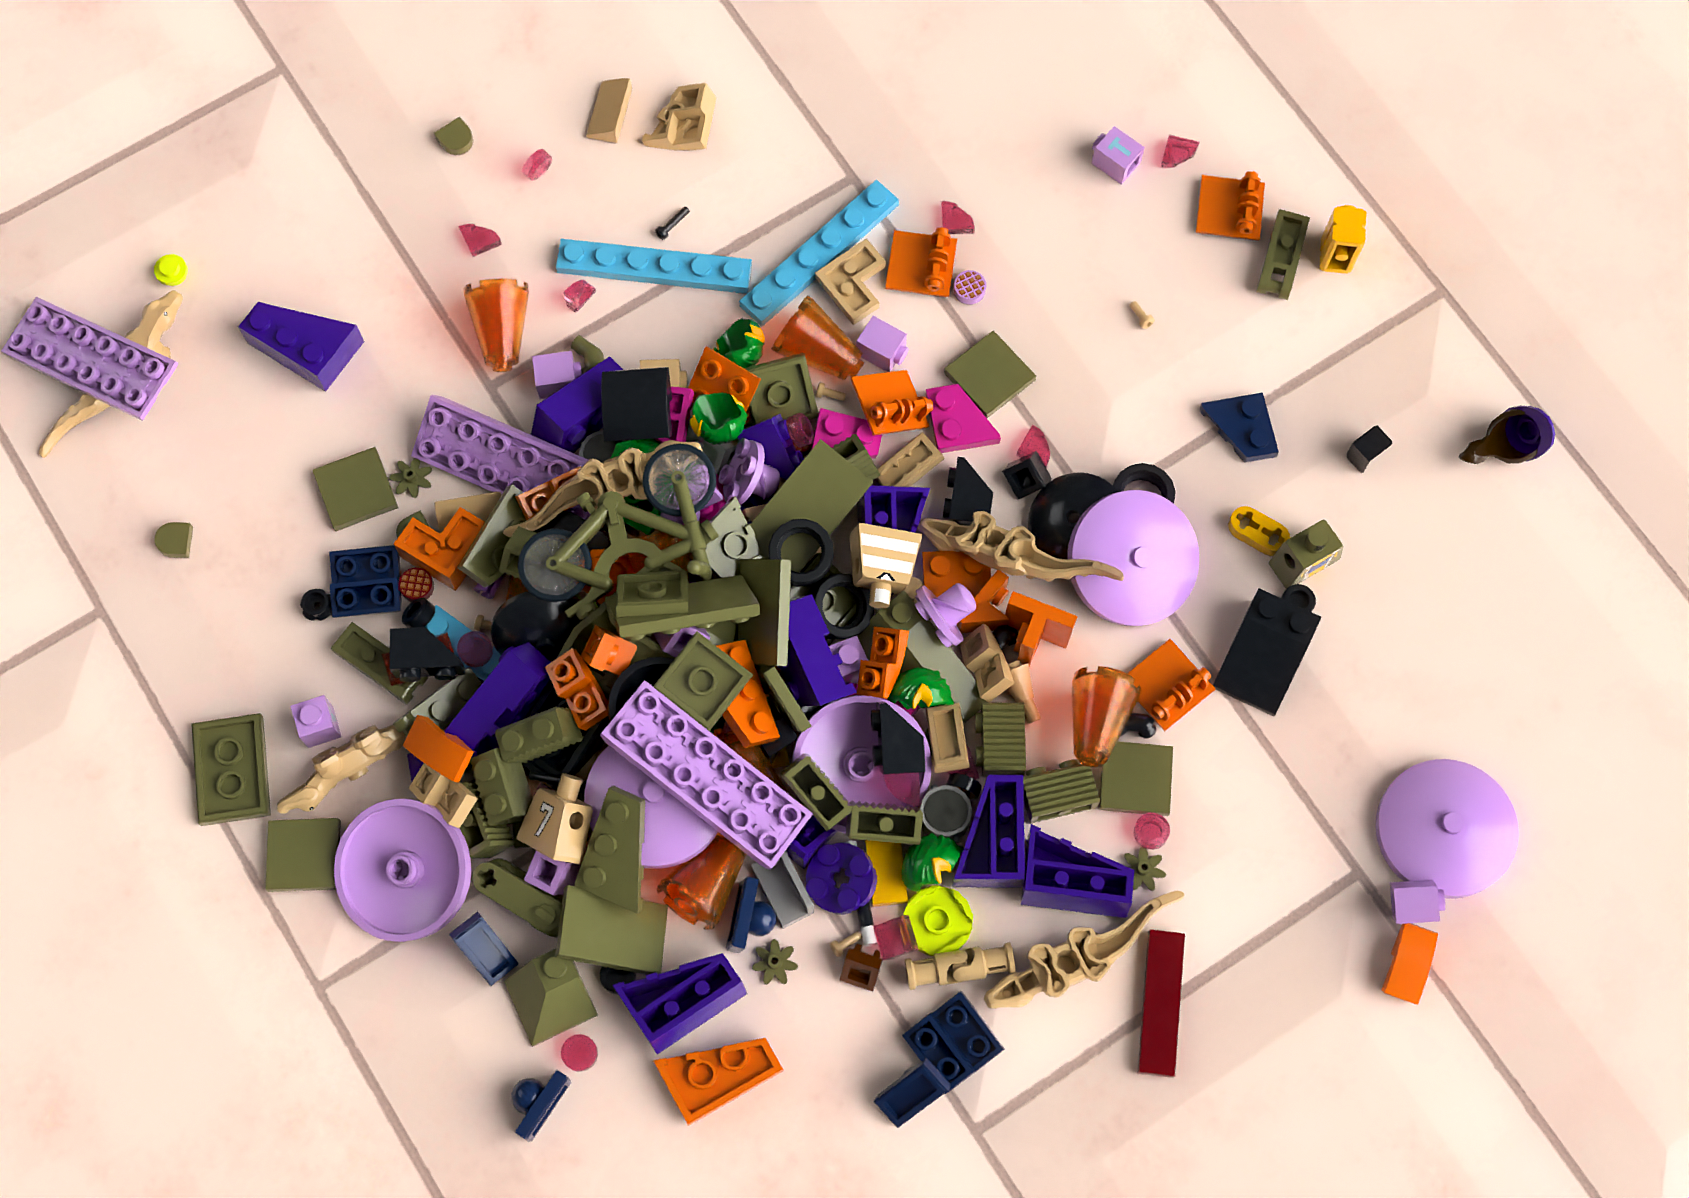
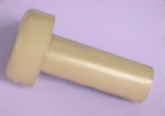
(1145, 320)
(821, 390)
(481, 623)
(838, 948)

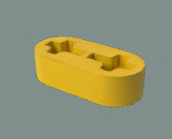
(1258, 531)

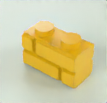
(1342, 239)

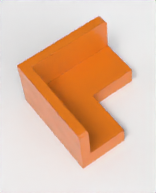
(440, 552)

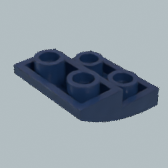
(365, 581)
(954, 1040)

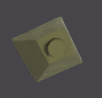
(549, 997)

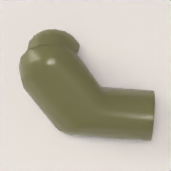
(591, 353)

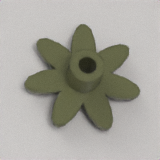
(408, 481)
(1145, 875)
(775, 969)

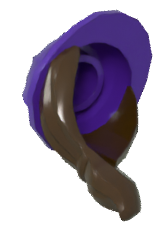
(1513, 437)

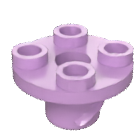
(748, 473)
(946, 610)

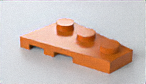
(749, 712)
(717, 1076)

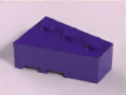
(302, 341)
(573, 410)
(892, 507)
(811, 668)
(502, 698)
(996, 838)
(1073, 879)
(681, 999)

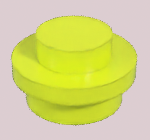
(170, 270)

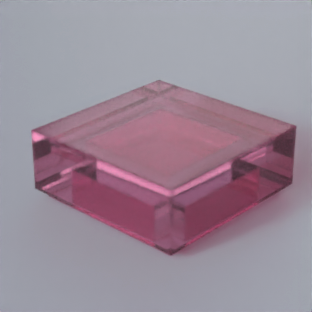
(895, 937)

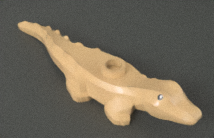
(156, 319)
(618, 474)
(1008, 551)
(342, 762)
(1079, 958)

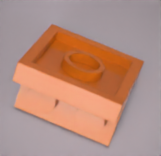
(1037, 622)

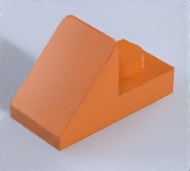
(991, 594)
(608, 651)

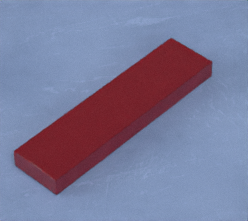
(1161, 1003)

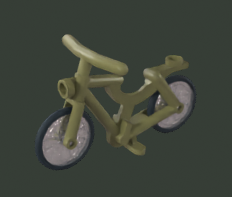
(676, 482)

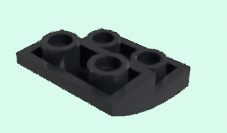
(636, 404)

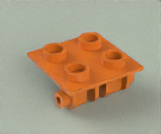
(1231, 206)
(921, 262)
(719, 375)
(891, 402)
(1170, 684)

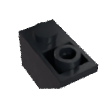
(968, 495)
(420, 654)
(899, 743)

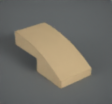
(985, 658)
(447, 796)

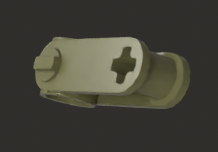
(519, 896)

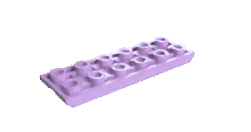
(90, 358)
(489, 450)
(706, 775)

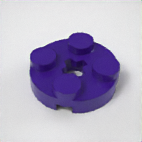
(821, 881)

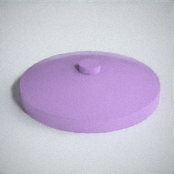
(1151, 547)
(842, 748)
(1447, 827)
(671, 828)
(402, 870)

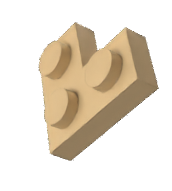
(845, 278)

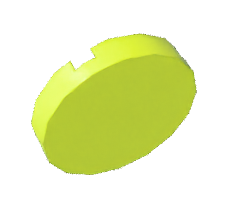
(939, 919)

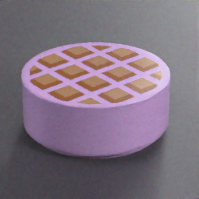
(969, 287)

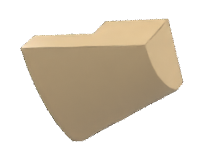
(684, 120)

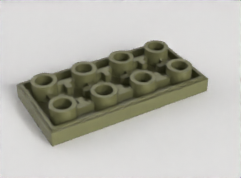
(818, 490)
(708, 604)

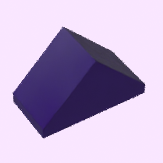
(808, 842)

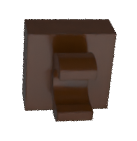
(861, 968)

